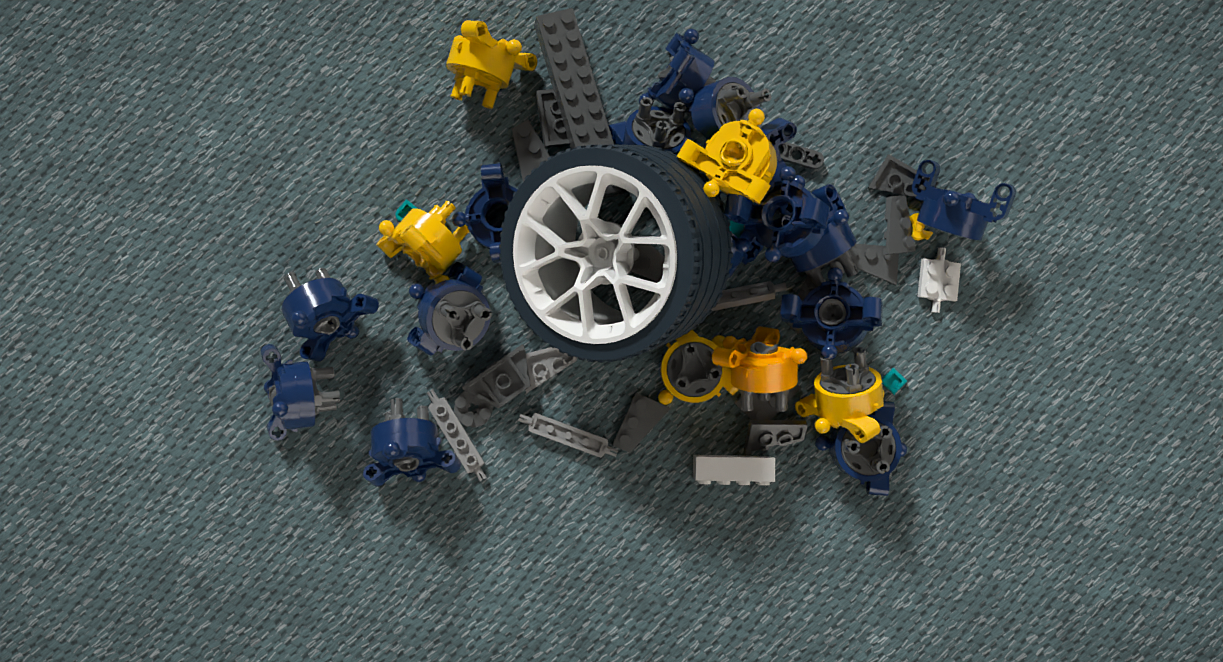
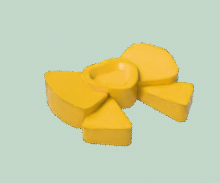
(918, 232)

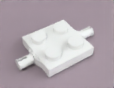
(939, 280)

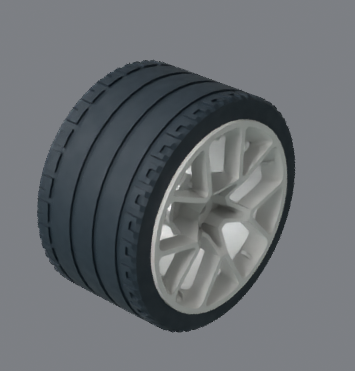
(542, 252)

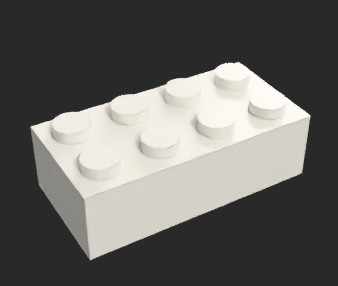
(733, 468)

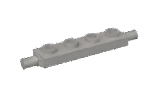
(748, 294)
(456, 435)
(568, 435)

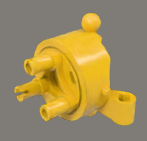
(484, 62)
(736, 159)
(425, 239)

